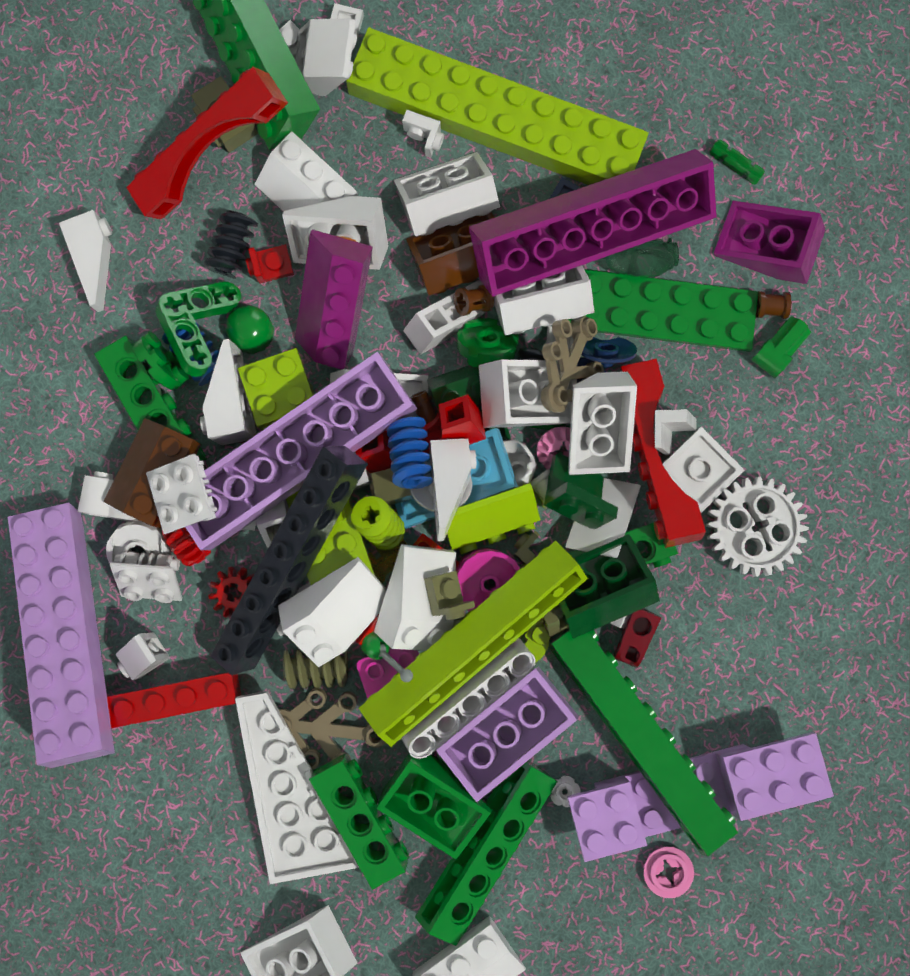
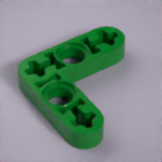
(185, 319)

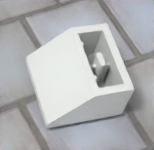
(325, 53)

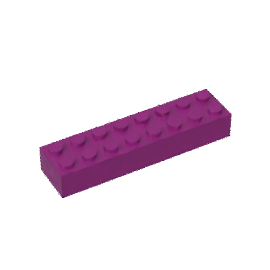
(594, 221)

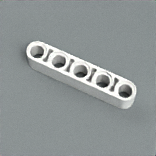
(470, 700)

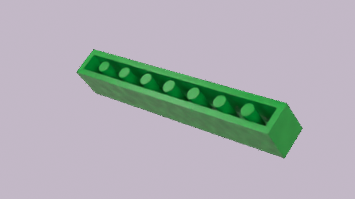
(645, 742)

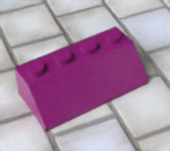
(332, 298)

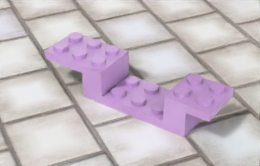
(745, 782)

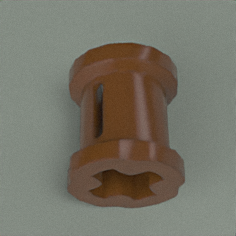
(473, 300)
(773, 305)

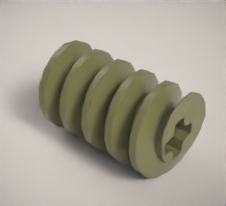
(306, 670)

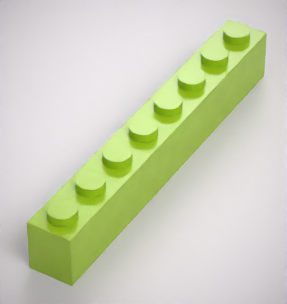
(473, 643)

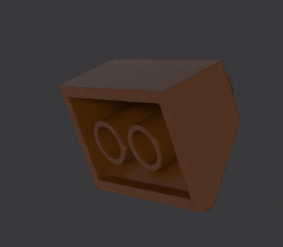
(446, 255)
(150, 449)

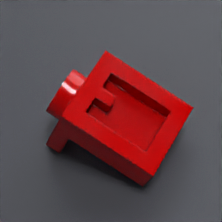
(269, 263)

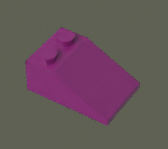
(771, 240)

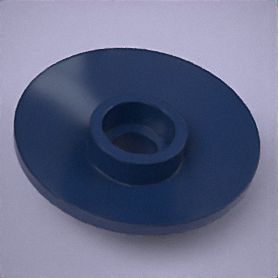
(609, 351)

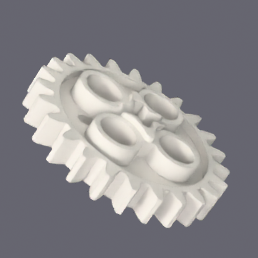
(780, 513)

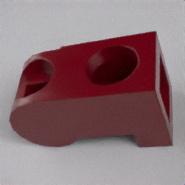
(636, 637)

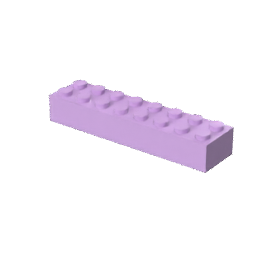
(281, 455)
(60, 636)

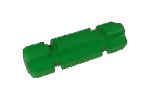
(736, 162)

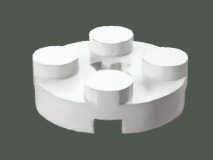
(136, 533)

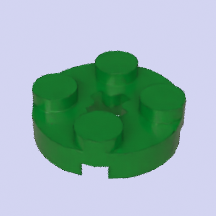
(474, 346)
(163, 363)

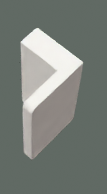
(669, 421)

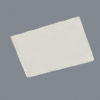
(620, 495)

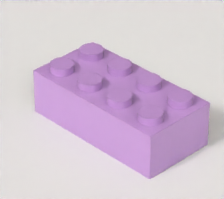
(507, 734)

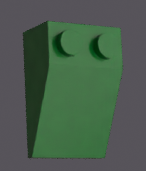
(433, 804)

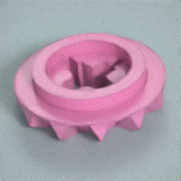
(550, 443)
(681, 879)

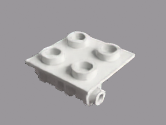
(181, 493)
(149, 581)

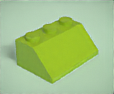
(493, 518)

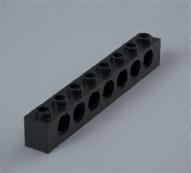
(289, 557)

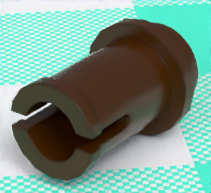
(424, 406)

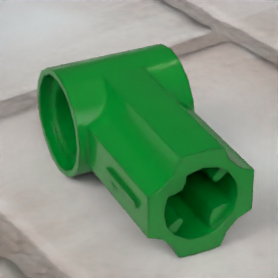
(778, 351)

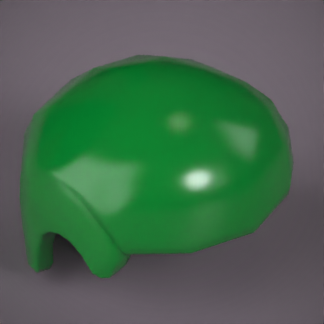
(250, 329)

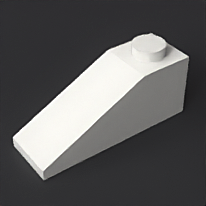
(90, 251)
(438, 322)
(451, 472)

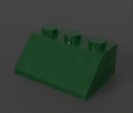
(612, 588)

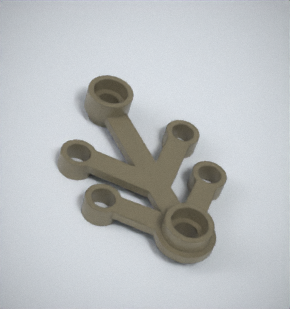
(555, 394)
(323, 729)

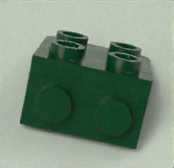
(577, 495)

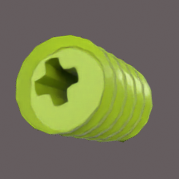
(378, 523)

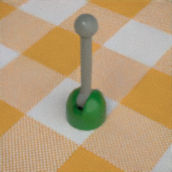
(374, 650)

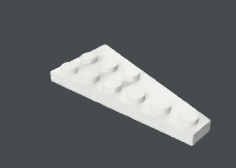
(292, 820)

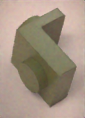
(522, 545)

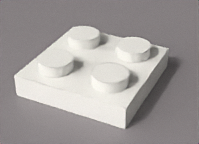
(702, 468)

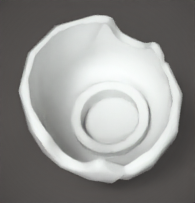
(521, 461)

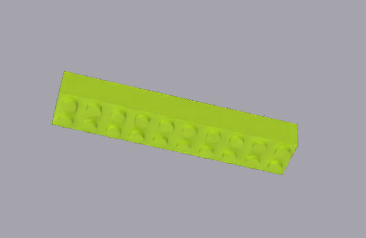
(493, 110)

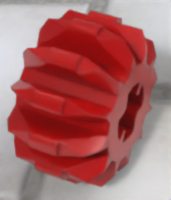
(185, 547)
(222, 594)

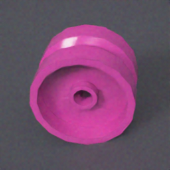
(480, 566)

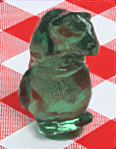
(645, 260)

